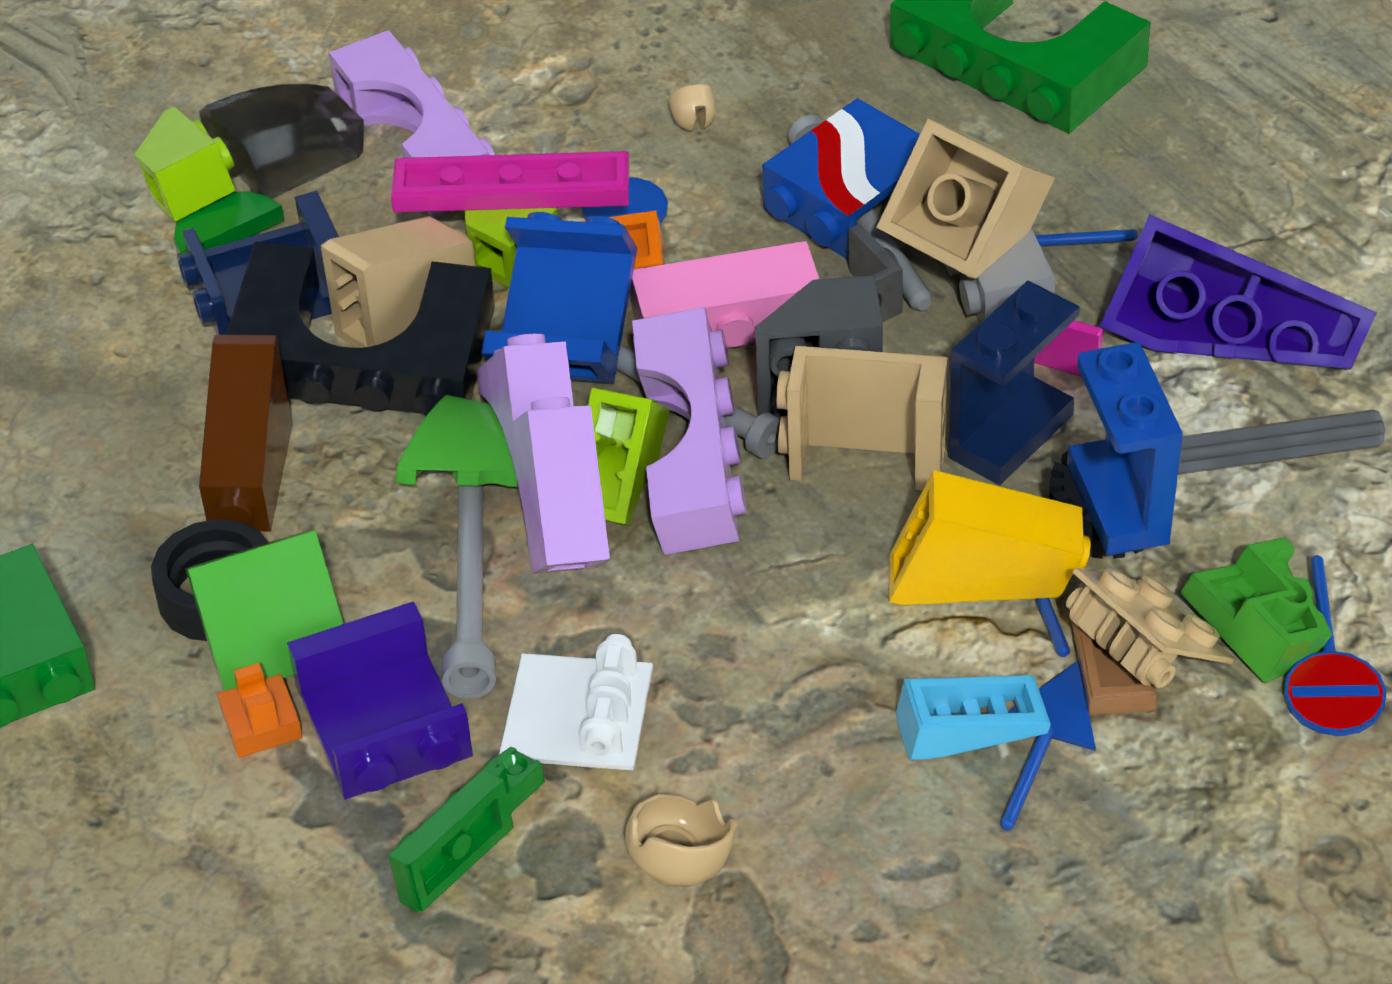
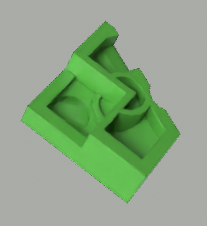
(459, 439)
(1261, 608)

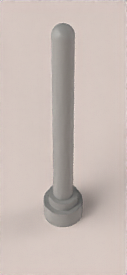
(469, 663)

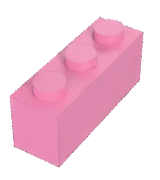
(732, 287)

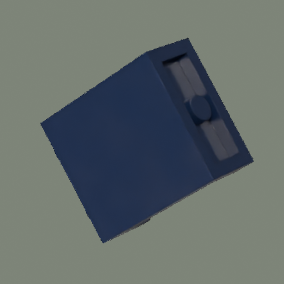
(221, 269)

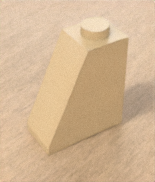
(382, 274)

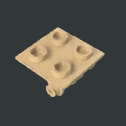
(1141, 624)

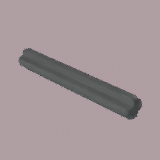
(1281, 441)

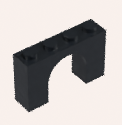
(405, 374)

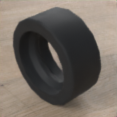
(191, 547)

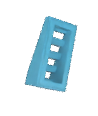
(933, 731)

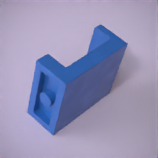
(1134, 471)

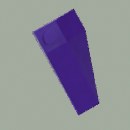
(1215, 302)

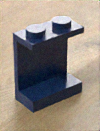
(995, 401)

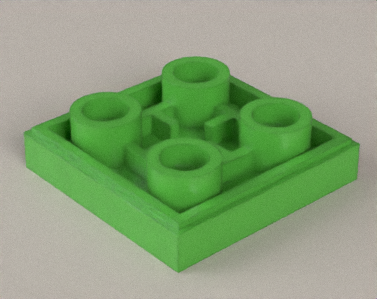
(261, 602)

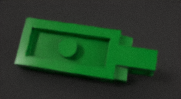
(463, 829)

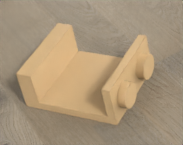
(864, 404)

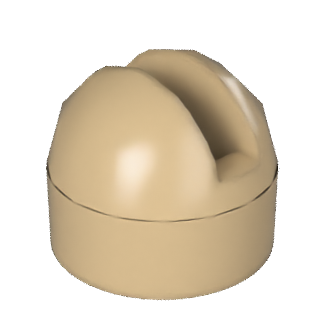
(692, 105)

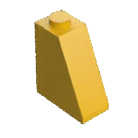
(984, 545)

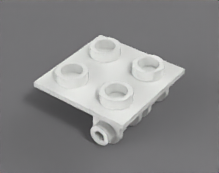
(580, 707)

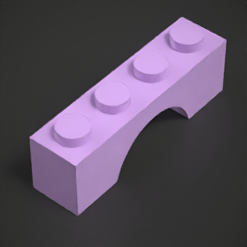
(390, 88)
(692, 486)

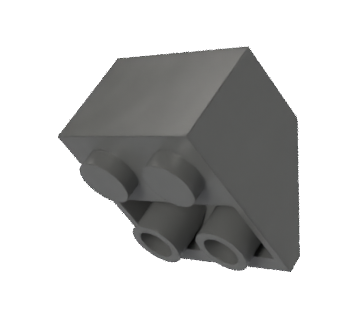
(822, 315)

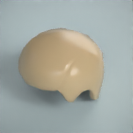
(679, 839)

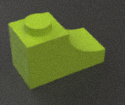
(627, 440)

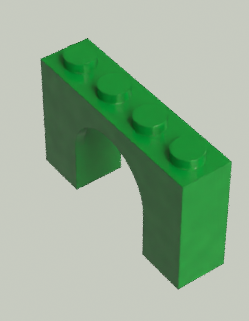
(1047, 79)
(39, 646)

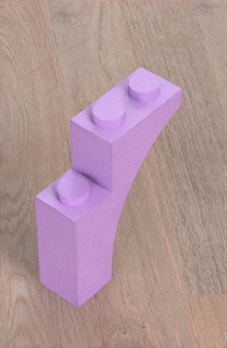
(550, 452)

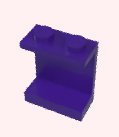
(378, 701)

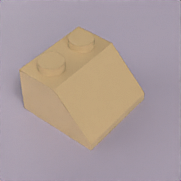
(963, 200)

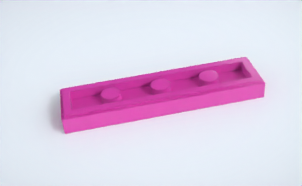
(511, 181)

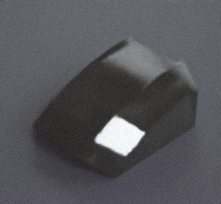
(285, 134)

